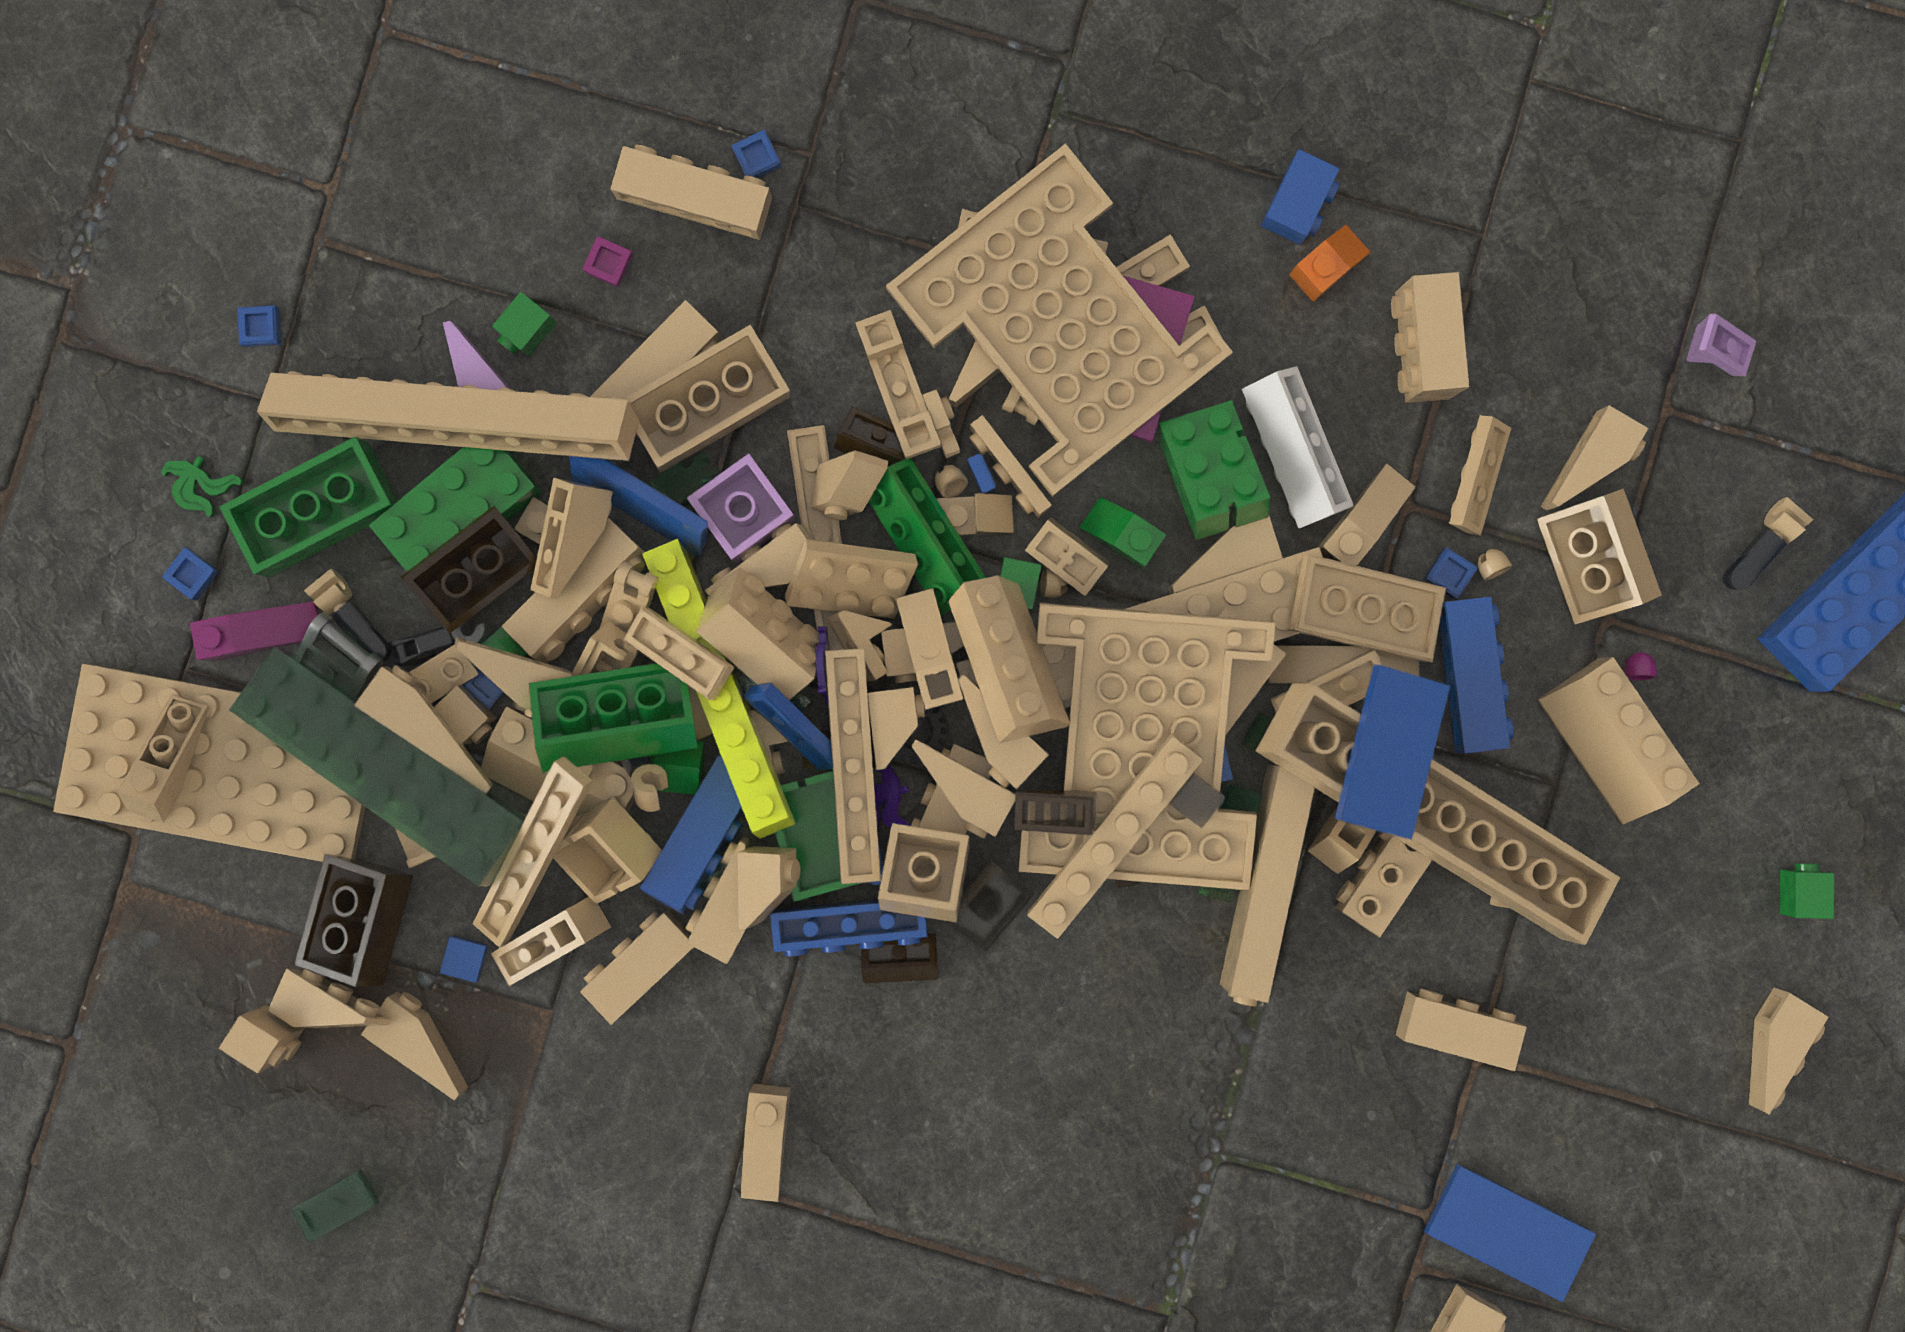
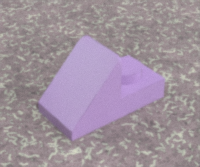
(1721, 344)

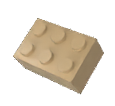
(1430, 337)
(760, 634)

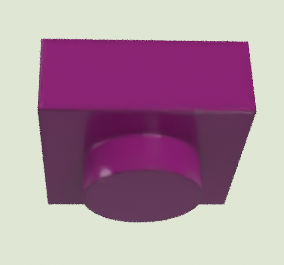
(607, 261)

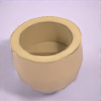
(950, 481)
(1493, 564)
(1051, 584)

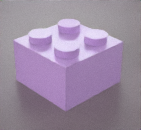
(741, 508)

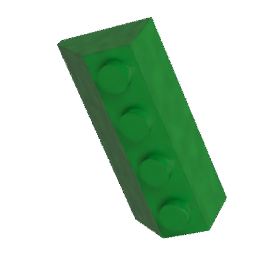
(611, 716)

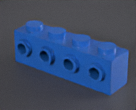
(1474, 675)
(696, 842)
(841, 925)

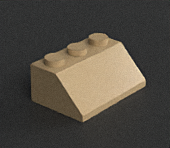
(1599, 557)

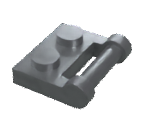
(332, 663)

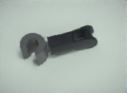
(436, 641)

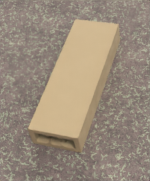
(1264, 908)

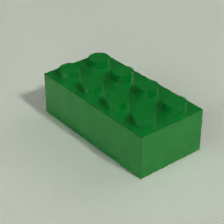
(452, 500)
(309, 507)

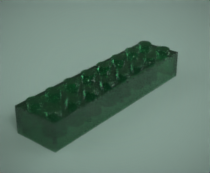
(378, 767)

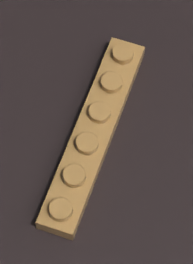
(852, 766)
(1114, 836)
(532, 851)

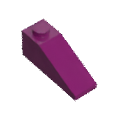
(251, 631)

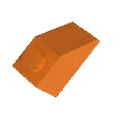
(1329, 262)

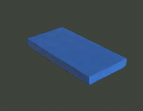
(643, 502)
(1392, 752)
(1509, 1232)

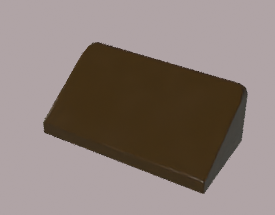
(870, 436)
(900, 962)

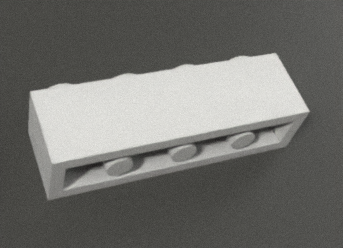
(1297, 447)

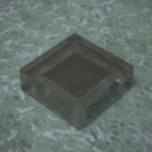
(1197, 800)

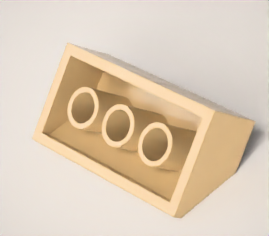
(706, 398)
(1007, 659)
(1617, 740)
(514, 764)

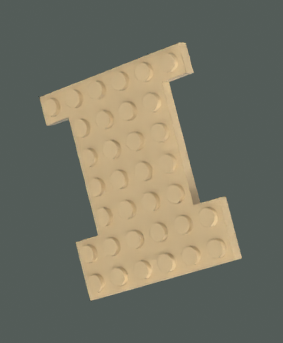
(1056, 316)
(1130, 690)

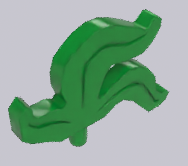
(185, 487)

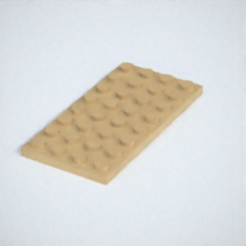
(237, 783)

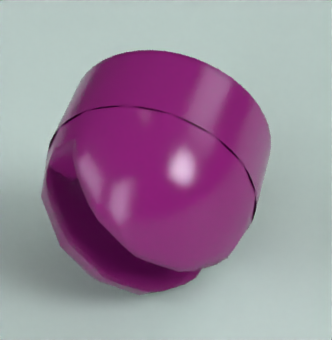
(1640, 667)

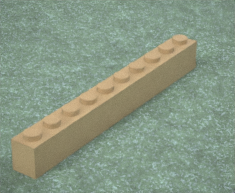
(450, 415)

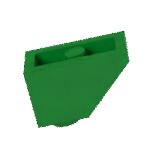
(1122, 532)

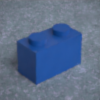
(1300, 198)

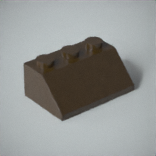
(470, 569)
(353, 921)

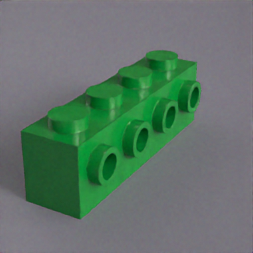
(923, 528)

